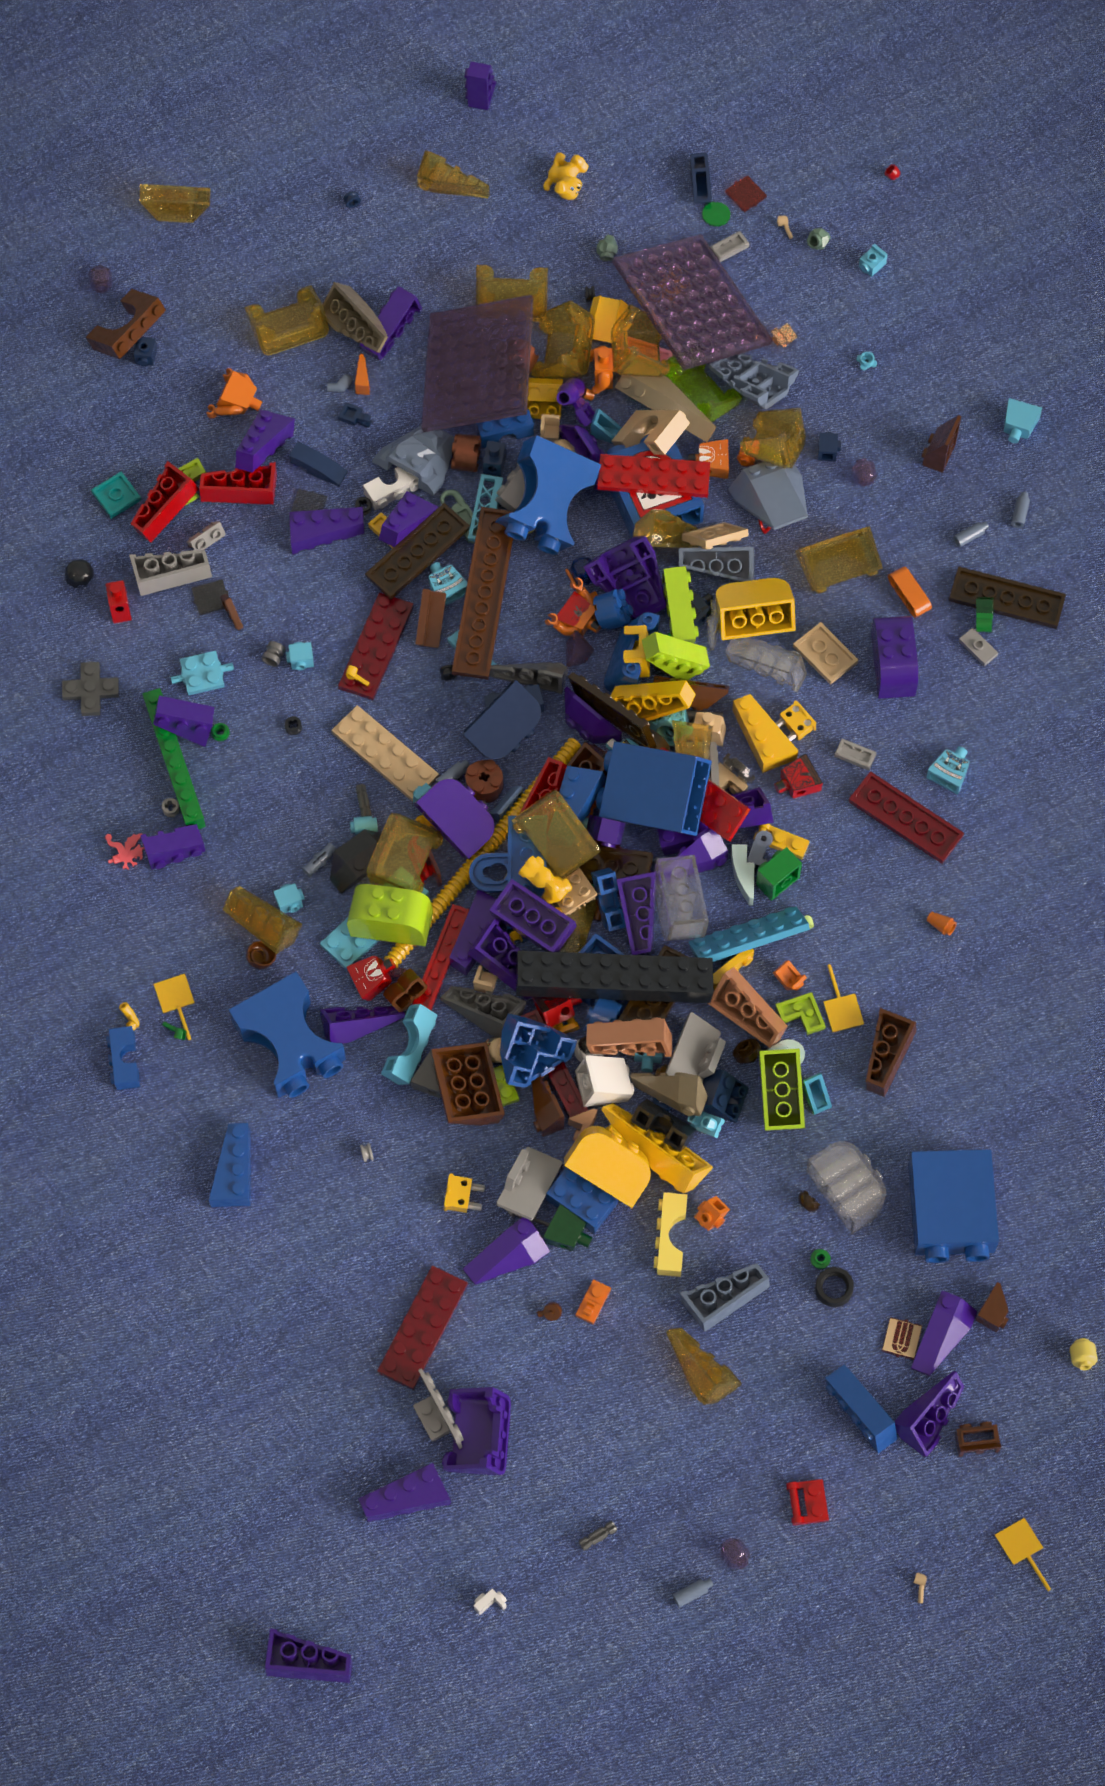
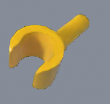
(352, 674)

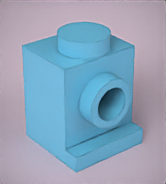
(873, 260)

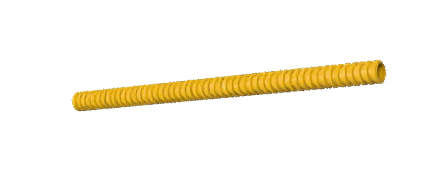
(462, 877)

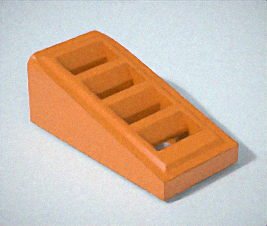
(361, 382)

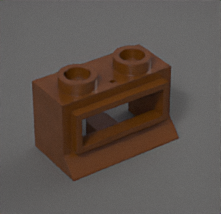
(977, 1446)

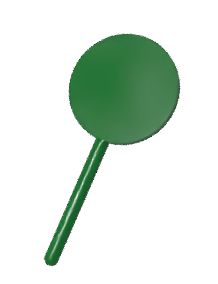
(716, 214)

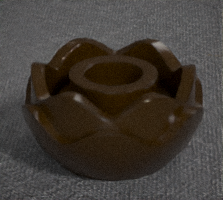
(808, 1202)

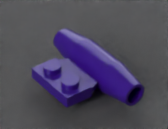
(571, 393)

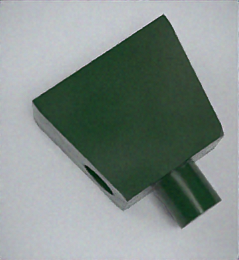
(566, 1230)

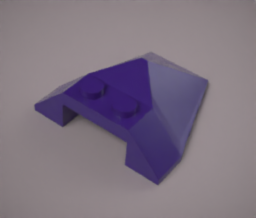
(633, 569)

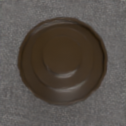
(746, 1051)

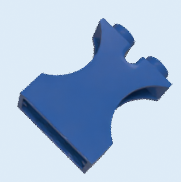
(551, 482)
(279, 1023)

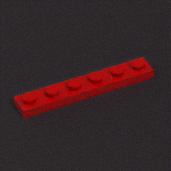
(440, 958)

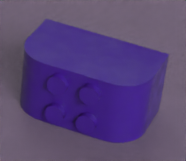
(895, 656)
(457, 816)

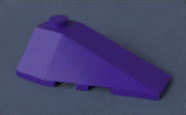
(708, 850)
(348, 1025)

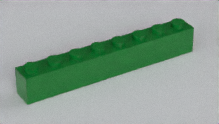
(175, 766)

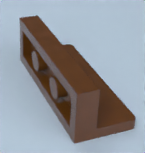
(430, 618)

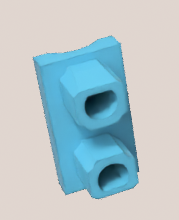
(707, 1124)

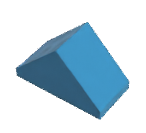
(604, 427)
(816, 1093)

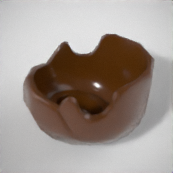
(260, 955)

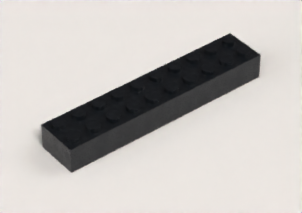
(614, 977)

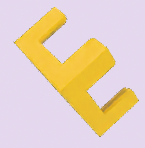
(637, 654)

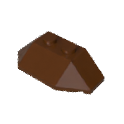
(706, 693)

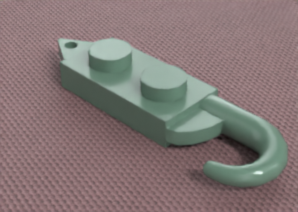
(461, 509)

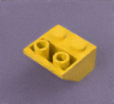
(542, 397)

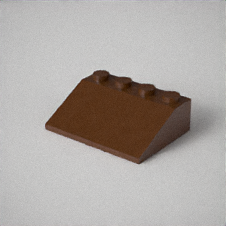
(468, 1084)

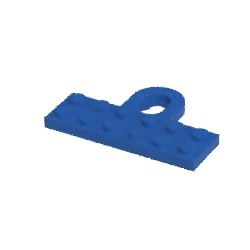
(519, 851)

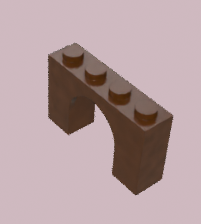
(117, 342)

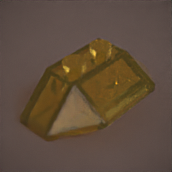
(175, 202)

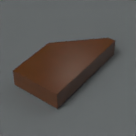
(231, 611)

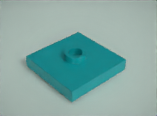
(116, 495)

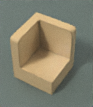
(550, 427)
(484, 981)

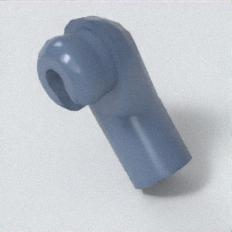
(344, 382)

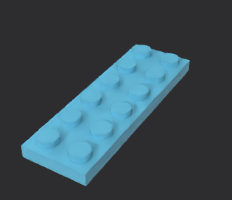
(348, 949)

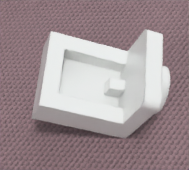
(485, 1601)

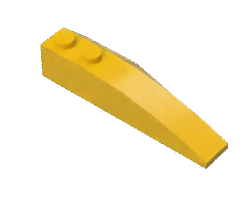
(680, 1169)

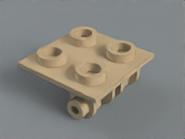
(581, 892)

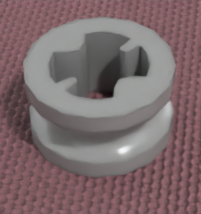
(174, 812)
(366, 1152)

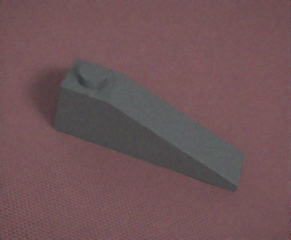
(546, 674)
(483, 1009)

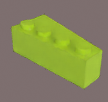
(679, 603)
(675, 655)

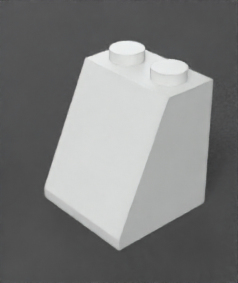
(604, 1080)

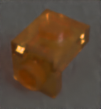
(784, 335)

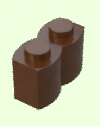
(405, 990)

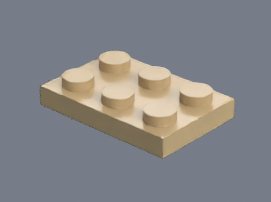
(715, 535)
(825, 653)

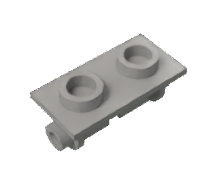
(209, 536)

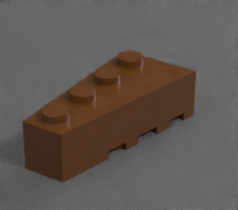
(888, 1050)

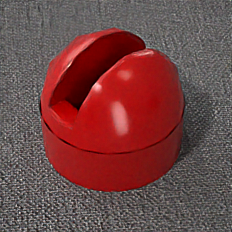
(892, 172)

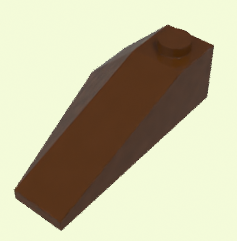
(547, 1111)

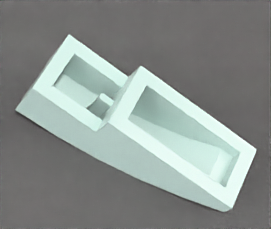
(743, 872)

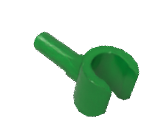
(179, 1033)

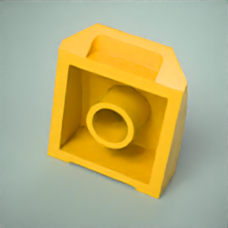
(605, 314)

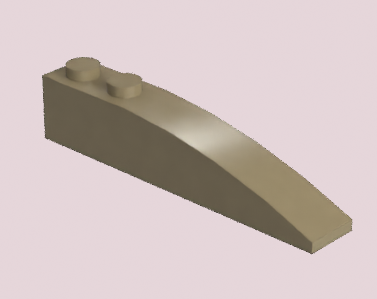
(353, 317)
(663, 394)

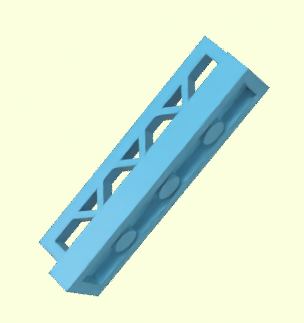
(493, 504)

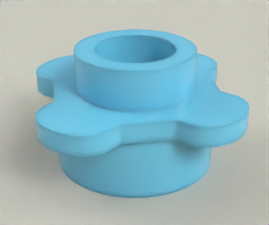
(866, 356)

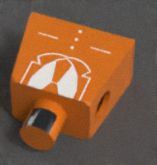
(717, 454)

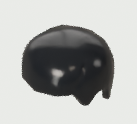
(78, 573)

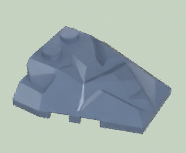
(755, 380)
(421, 455)

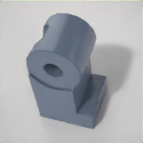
(762, 841)

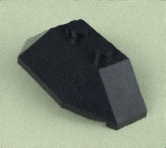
(352, 860)

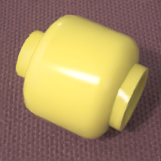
(1083, 1354)

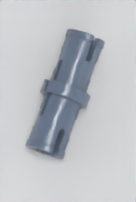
(319, 860)

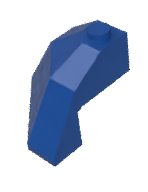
(532, 1049)

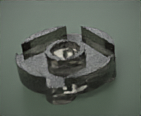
(738, 768)

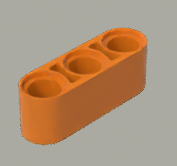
(909, 591)

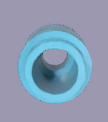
(361, 823)

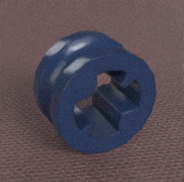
(352, 199)

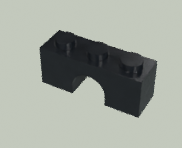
(652, 1116)

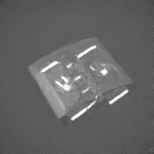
(713, 624)

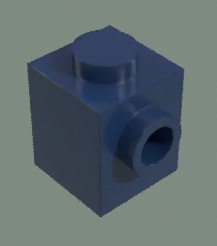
(145, 351)
(828, 446)

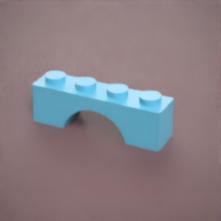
(419, 1023)

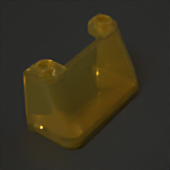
(496, 289)
(289, 325)
(568, 342)
(637, 345)
(778, 437)
(839, 559)
(556, 834)
(402, 853)

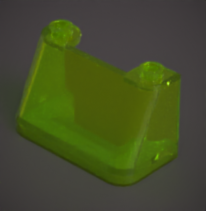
(703, 390)

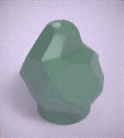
(818, 238)
(607, 248)

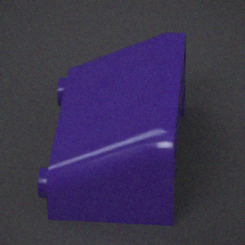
(484, 1425)

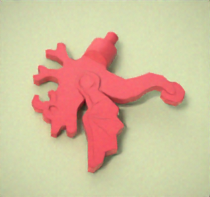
(126, 854)

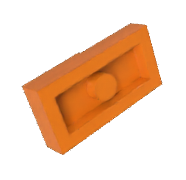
(593, 1302)

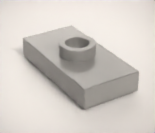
(730, 246)
(978, 647)
(855, 754)

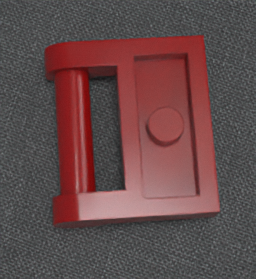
(814, 1502)

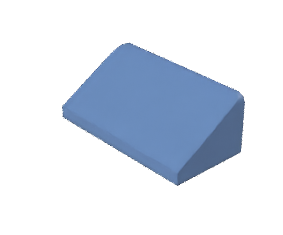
(506, 802)

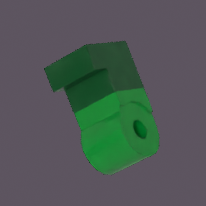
(984, 614)

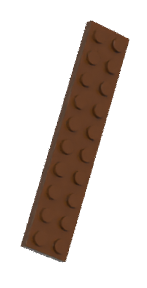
(483, 597)

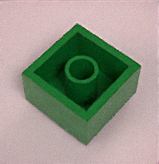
(778, 873)

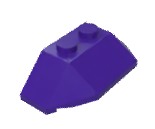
(583, 443)
(587, 720)

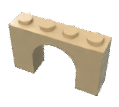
(661, 425)

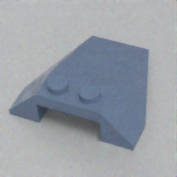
(771, 494)

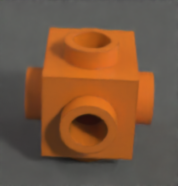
(711, 1213)

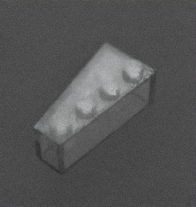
(768, 661)

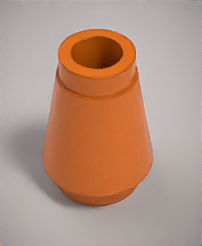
(942, 923)

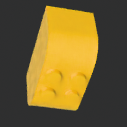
(755, 608)
(610, 1163)

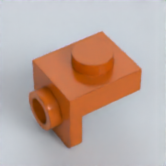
(789, 976)

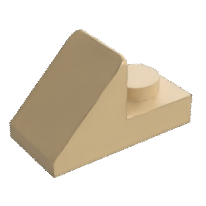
(730, 780)

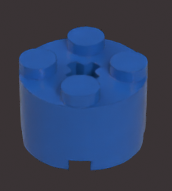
(612, 609)
(604, 1011)

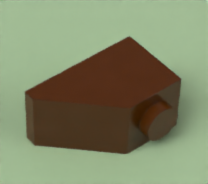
(994, 1310)

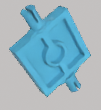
(202, 673)

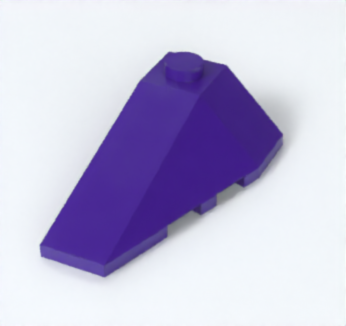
(513, 1249)
(946, 1328)
(925, 1417)

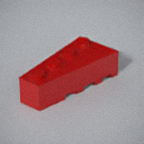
(240, 486)
(163, 502)
(547, 781)

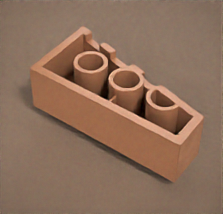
(747, 1009)
(630, 1037)

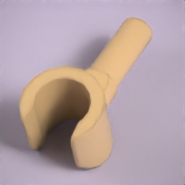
(783, 221)
(920, 1579)

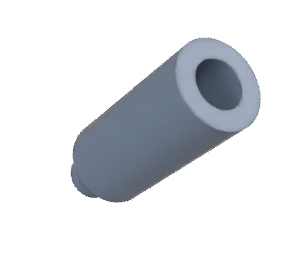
(1020, 510)
(970, 534)
(454, 772)
(692, 1592)

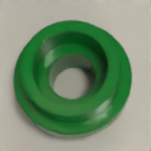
(220, 727)
(820, 1264)

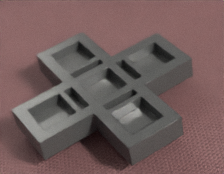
(90, 689)

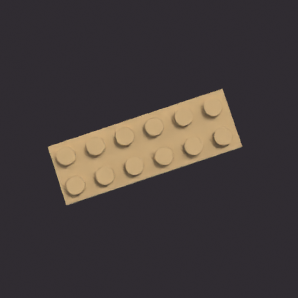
(384, 752)

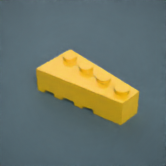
(655, 699)
(763, 735)

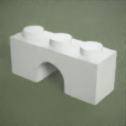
(382, 494)

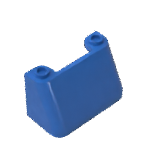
(628, 673)

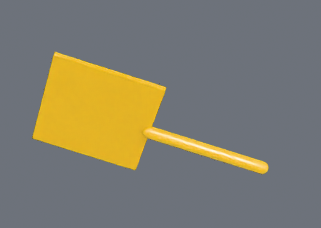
(173, 995)
(842, 1011)
(1020, 1543)

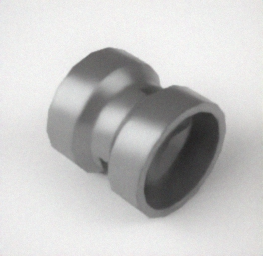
(273, 653)

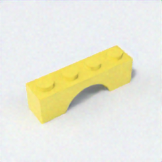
(669, 1258)

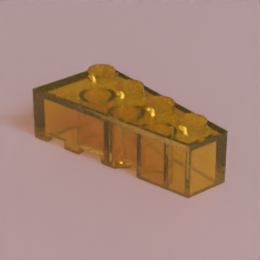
(262, 919)

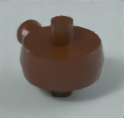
(551, 1311)

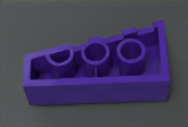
(262, 438)
(406, 1495)

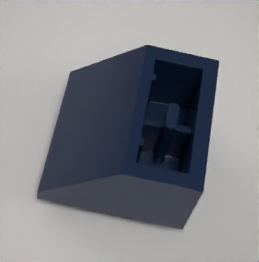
(725, 1095)

